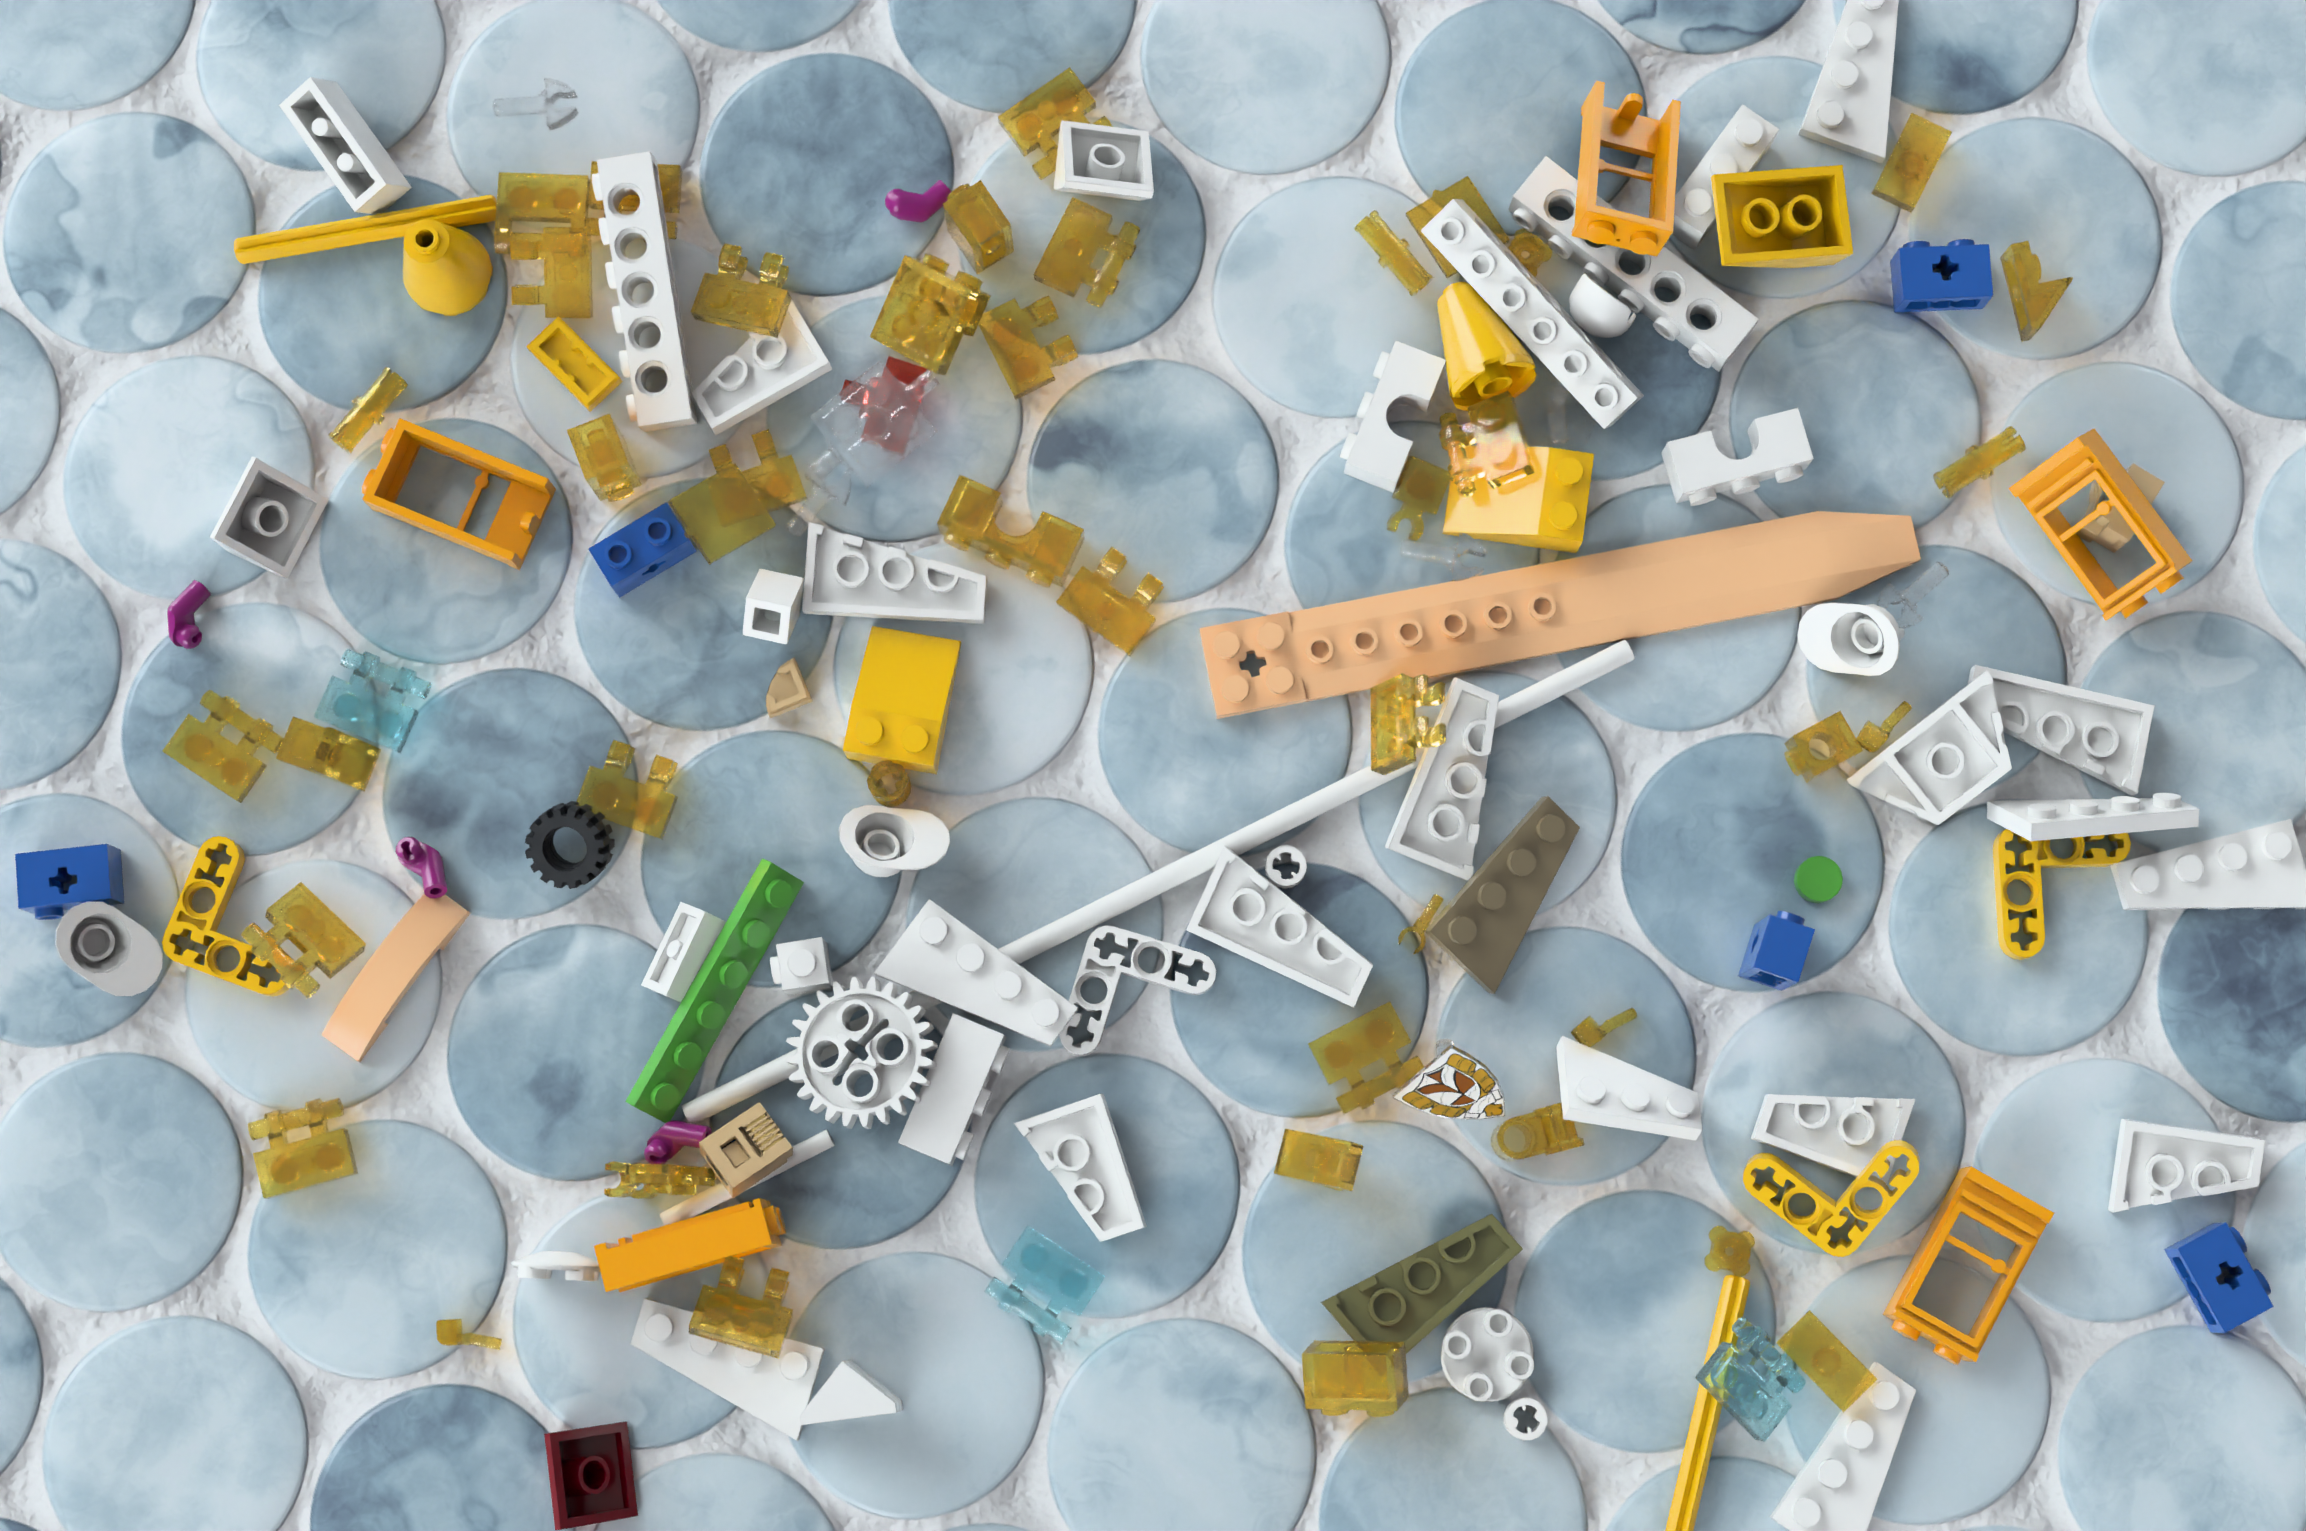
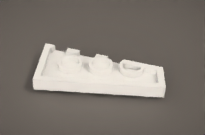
(1856, 82)
(882, 582)
(2078, 726)
(1270, 928)
(964, 970)
(1850, 1463)

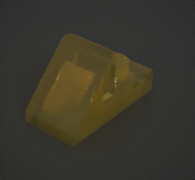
(2029, 298)
(328, 753)
(1318, 1160)

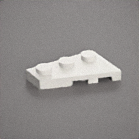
(761, 373)
(1622, 1096)
(1833, 1130)
(1088, 1162)
(2176, 1163)

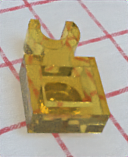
(1420, 491)

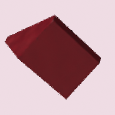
(590, 1475)

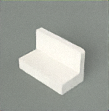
(682, 951)

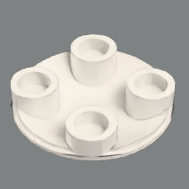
(542, 1263)
(1487, 1354)

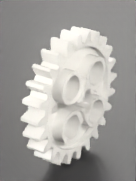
(892, 1079)

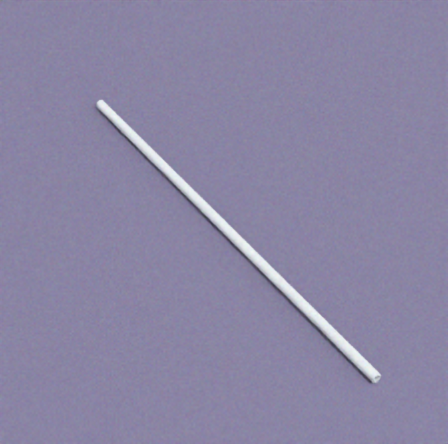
(1183, 870)

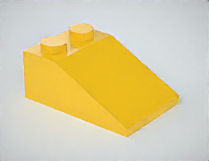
(1782, 217)
(1533, 511)
(902, 699)

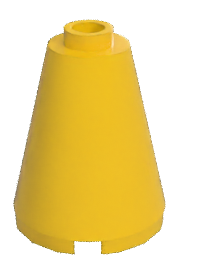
(444, 268)
(1480, 349)

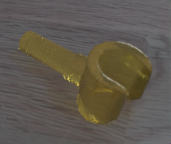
(1873, 737)
(1423, 921)
(1590, 1032)
(450, 1333)

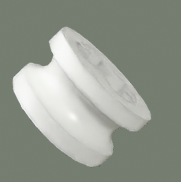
(1297, 858)
(1539, 1415)

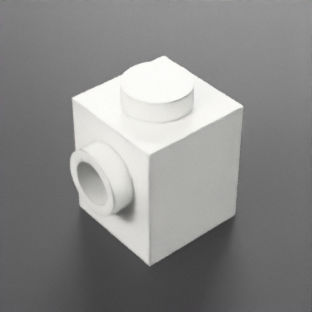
(773, 606)
(802, 966)

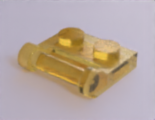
(538, 199)

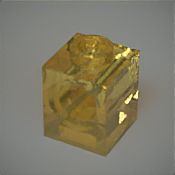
(1837, 736)

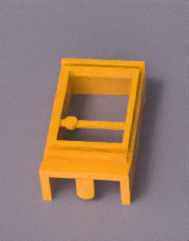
(1636, 135)
(2066, 474)
(516, 517)
(1998, 1210)
(690, 1245)

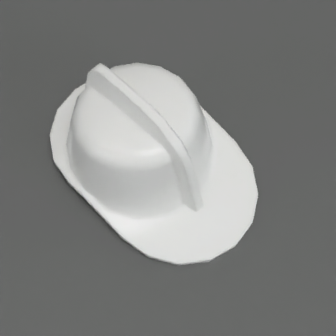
(1850, 638)
(893, 839)
(108, 949)

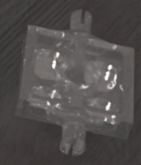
(873, 424)

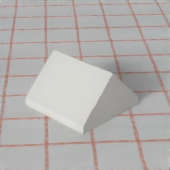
(1104, 161)
(268, 518)
(850, 1395)

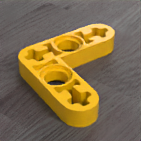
(2036, 857)
(206, 924)
(1827, 1210)

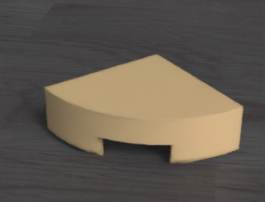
(787, 690)

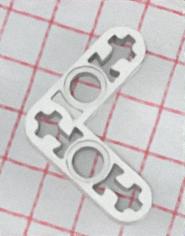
(1110, 971)

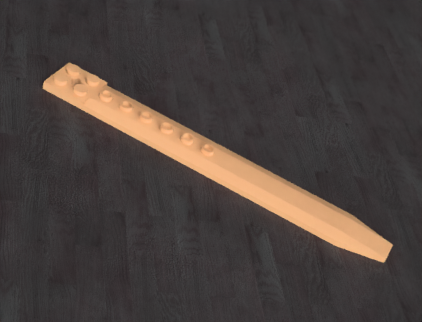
(1553, 607)

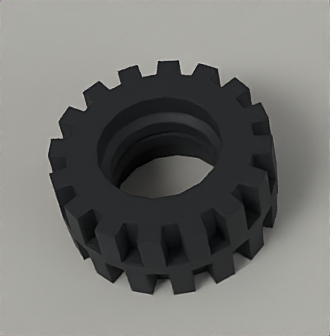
(551, 863)

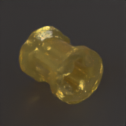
(897, 772)

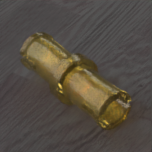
(1393, 253)
(368, 410)
(1979, 462)

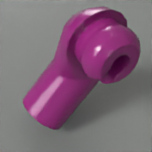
(916, 206)
(181, 615)
(424, 862)
(672, 1138)

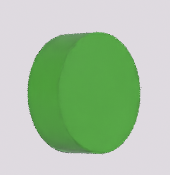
(1818, 879)

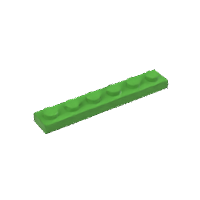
(714, 991)

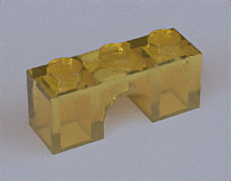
(1043, 552)

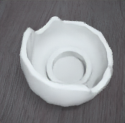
(1598, 310)

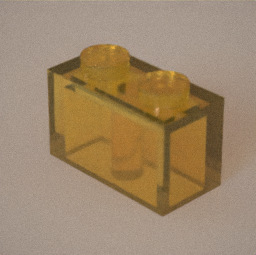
(978, 226)
(605, 458)
(1355, 1377)

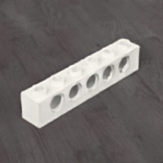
(639, 176)
(1694, 294)
(1532, 313)

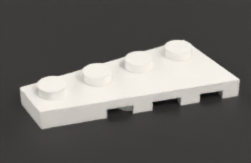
(1447, 790)
(2092, 817)
(2231, 871)
(755, 1382)

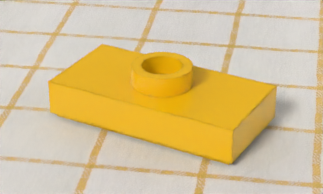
(574, 364)

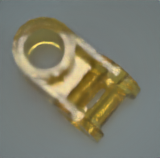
(1543, 1131)

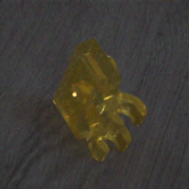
(566, 272)
(743, 304)
(1016, 349)
(774, 479)
(1108, 611)
(1394, 721)
(628, 802)
(658, 1179)
(740, 1319)

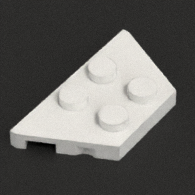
(1943, 757)

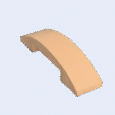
(392, 972)

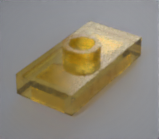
(1911, 162)
(1826, 1361)

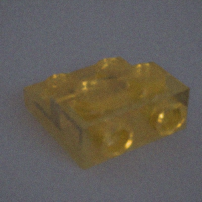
(929, 312)

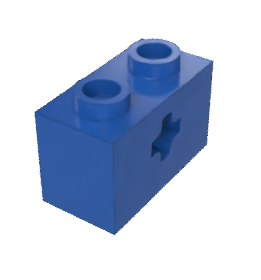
(1920, 289)
(642, 550)
(43, 877)
(1777, 951)
(2200, 1261)

